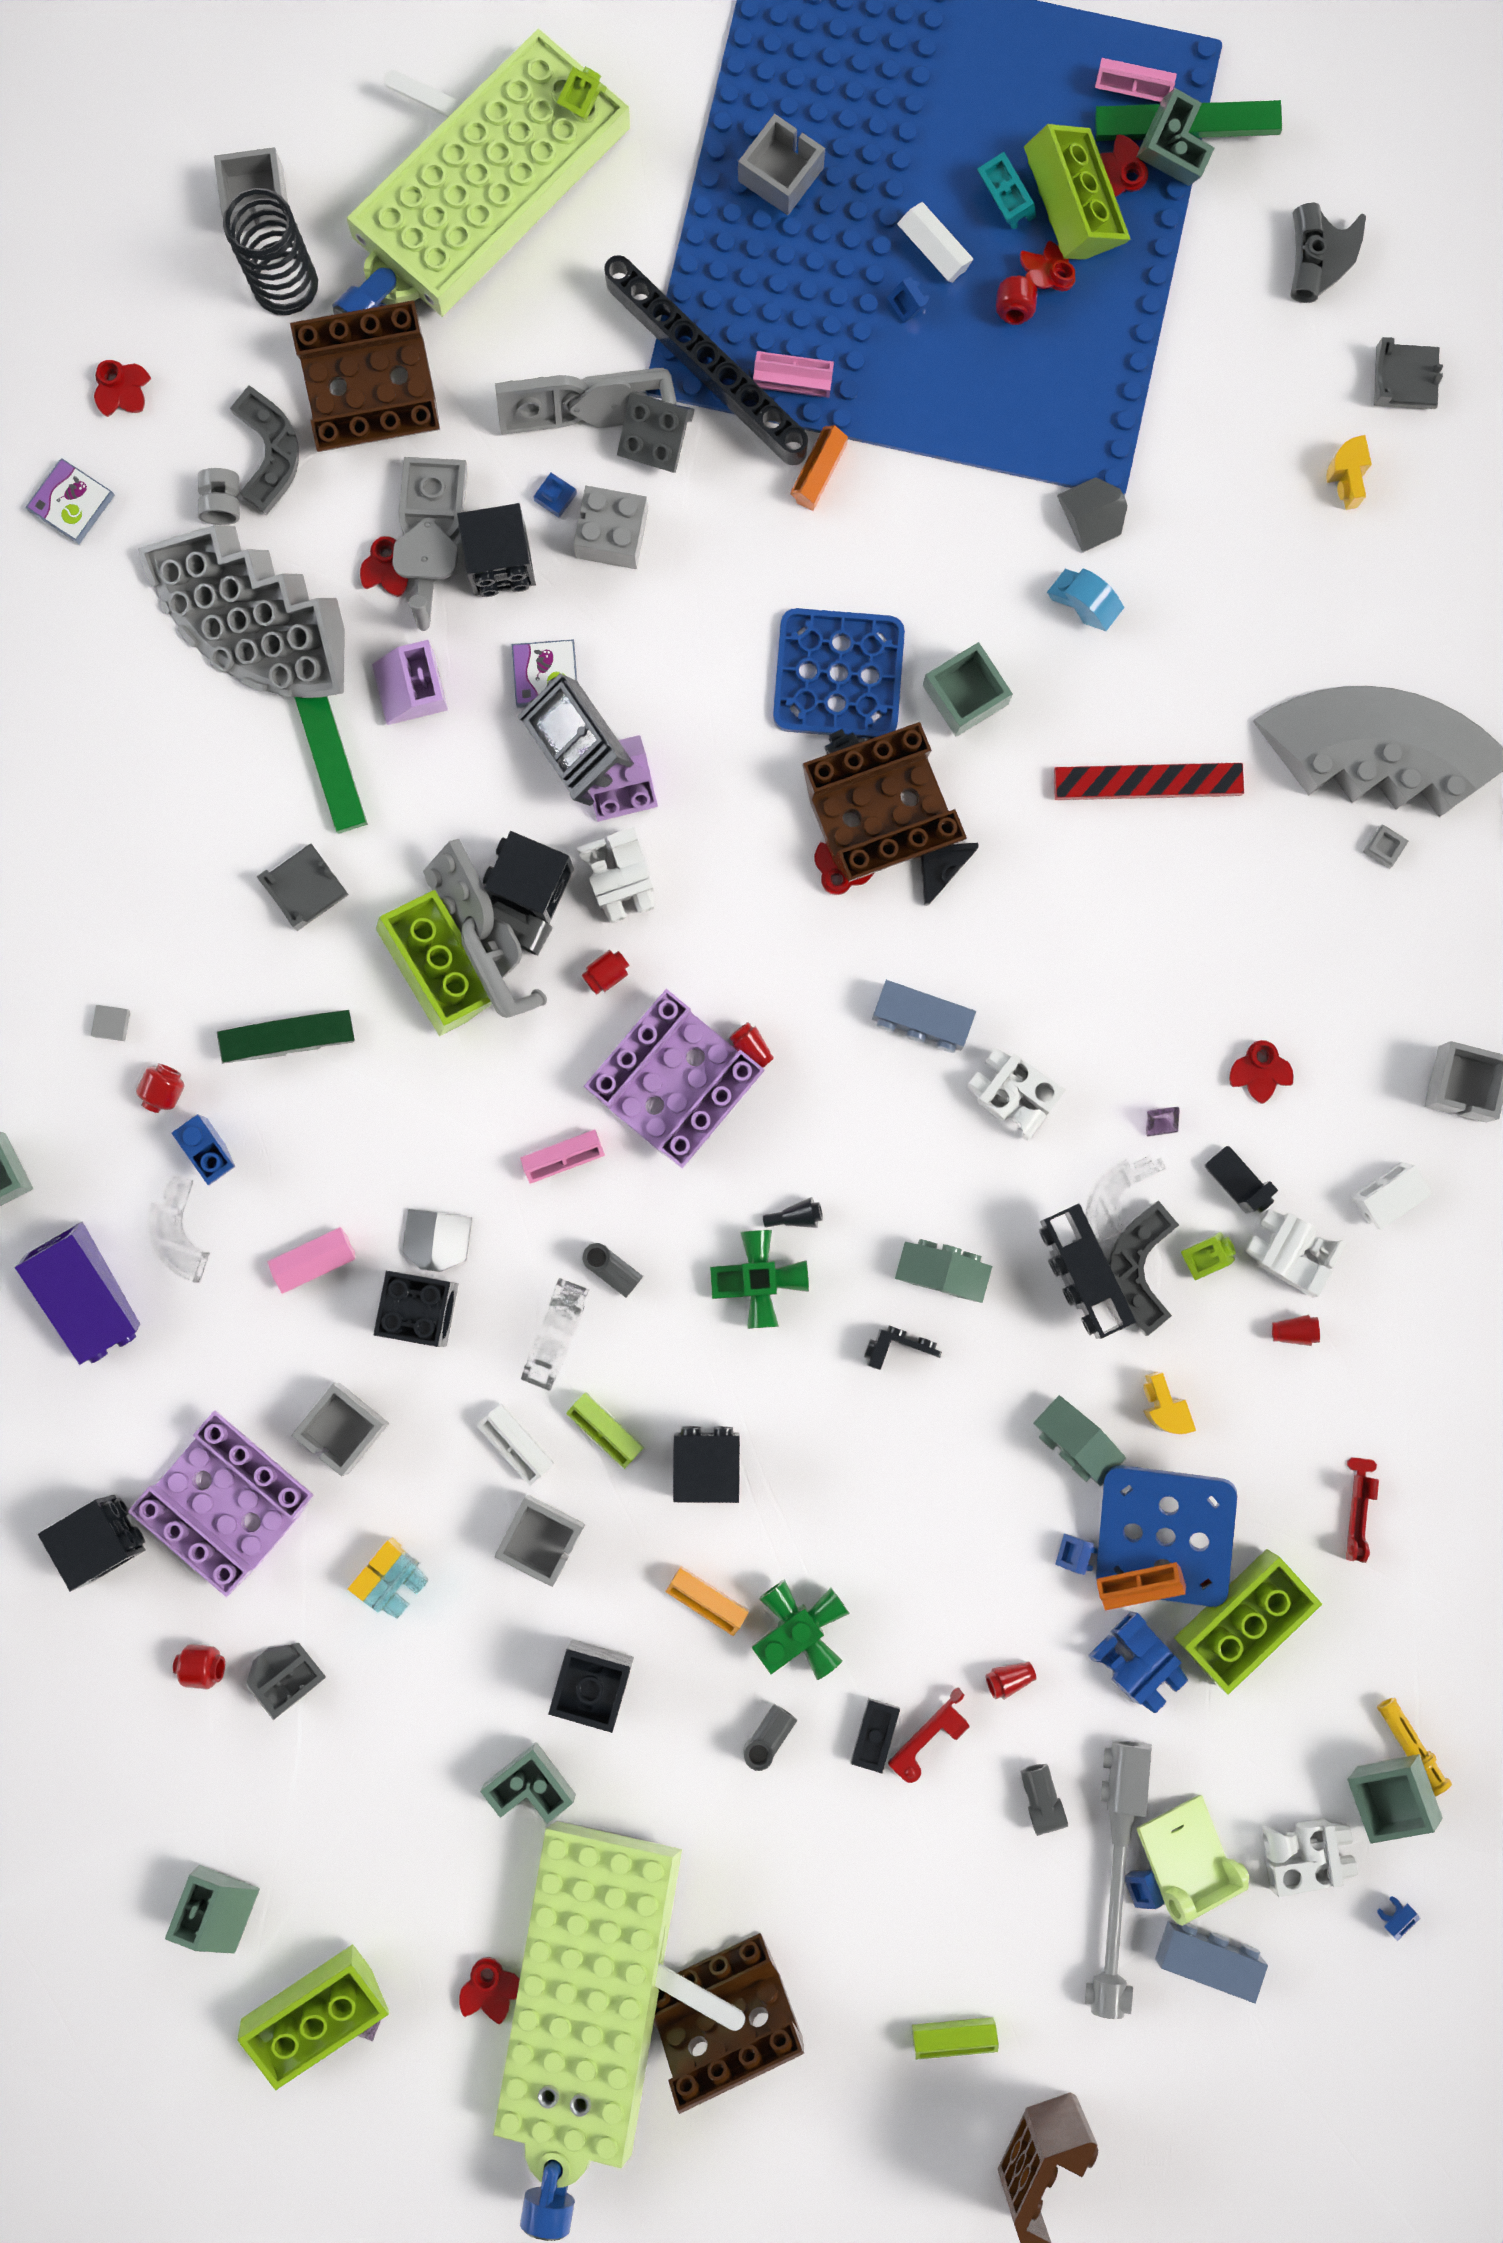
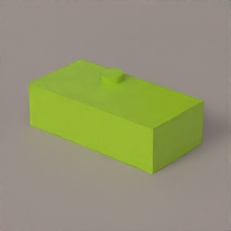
(1254, 1620)

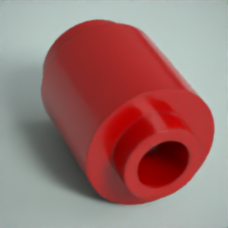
(606, 971)

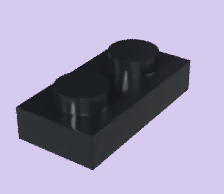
(875, 1735)

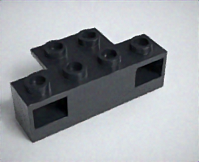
(1085, 1272)

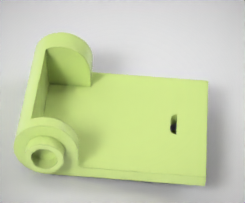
(1190, 1861)

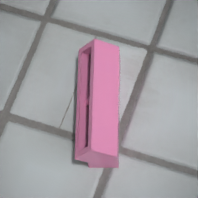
(1134, 80)
(793, 374)
(562, 1156)
(311, 1260)

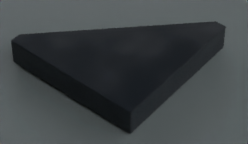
(941, 866)

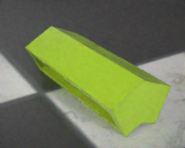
(605, 1430)
(955, 2038)

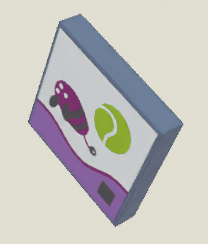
(70, 501)
(539, 663)

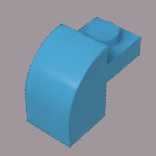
(1089, 596)

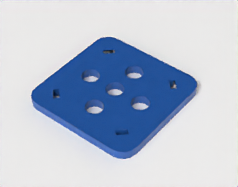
(816, 648)
(1194, 1515)

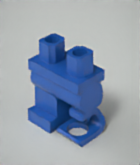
(1147, 1669)

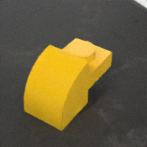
(1348, 468)
(1167, 1414)

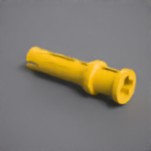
(1412, 1745)

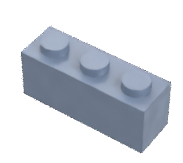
(923, 1016)
(1212, 1961)

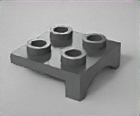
(1406, 375)
(654, 431)
(303, 887)

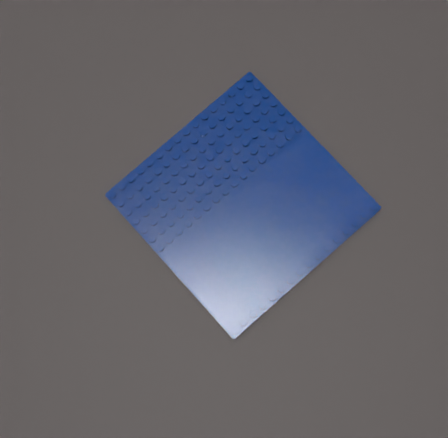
(906, 116)

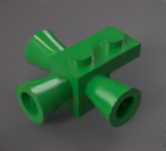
(758, 1279)
(799, 1631)

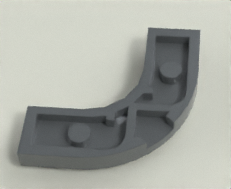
(281, 449)
(1129, 1260)

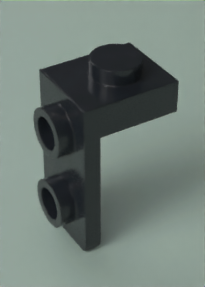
(1240, 1181)
(877, 1349)

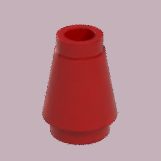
(752, 1044)
(1297, 1330)
(1009, 1679)

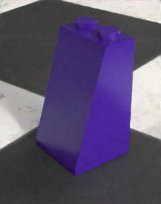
(79, 1294)

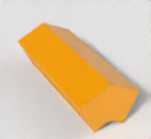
(707, 1601)

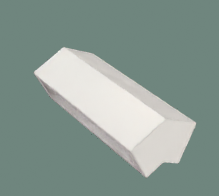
(935, 242)
(515, 1444)

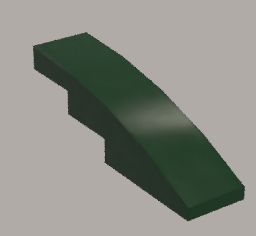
(285, 1036)

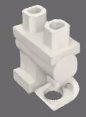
(622, 883)
(1013, 1082)
(1285, 1249)
(1319, 1857)

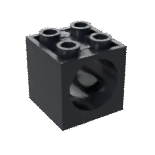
(496, 550)
(528, 876)
(416, 1309)
(706, 1465)
(92, 1541)
(591, 1685)

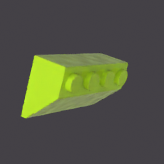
(1076, 191)
(433, 961)
(313, 2017)

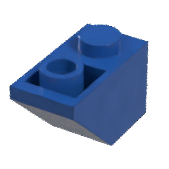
(204, 1148)

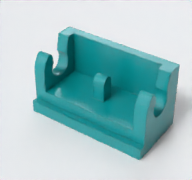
(1007, 190)

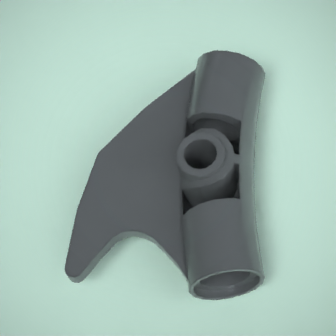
(1322, 251)

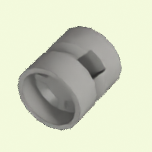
(218, 496)

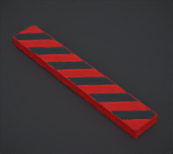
(1148, 781)

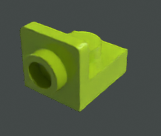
(581, 91)
(1209, 1255)

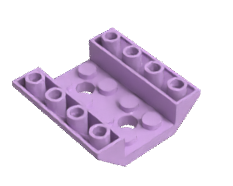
(654, 1064)
(208, 1523)

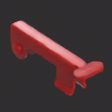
(1363, 1490)
(947, 1718)

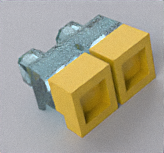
(385, 1576)

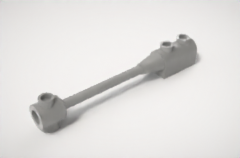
(1125, 1798)

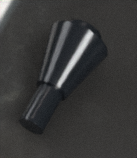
(802, 1214)

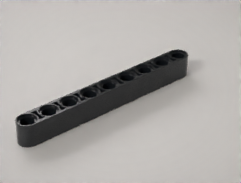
(702, 346)

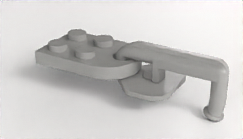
(566, 399)
(428, 518)
(485, 939)

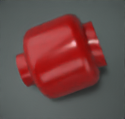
(1016, 299)
(160, 1088)
(199, 1666)

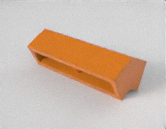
(819, 467)
(1141, 1586)

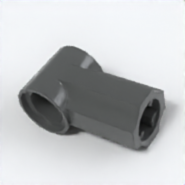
(528, 929)
(614, 1270)
(770, 1735)
(1045, 1807)

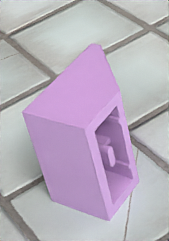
(409, 683)
(631, 787)

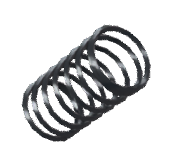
(271, 252)

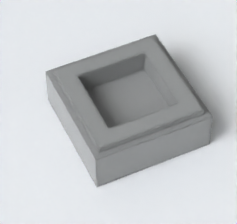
(1385, 846)
(110, 1023)

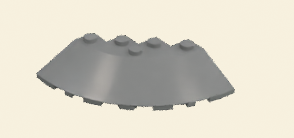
(247, 616)
(1383, 741)

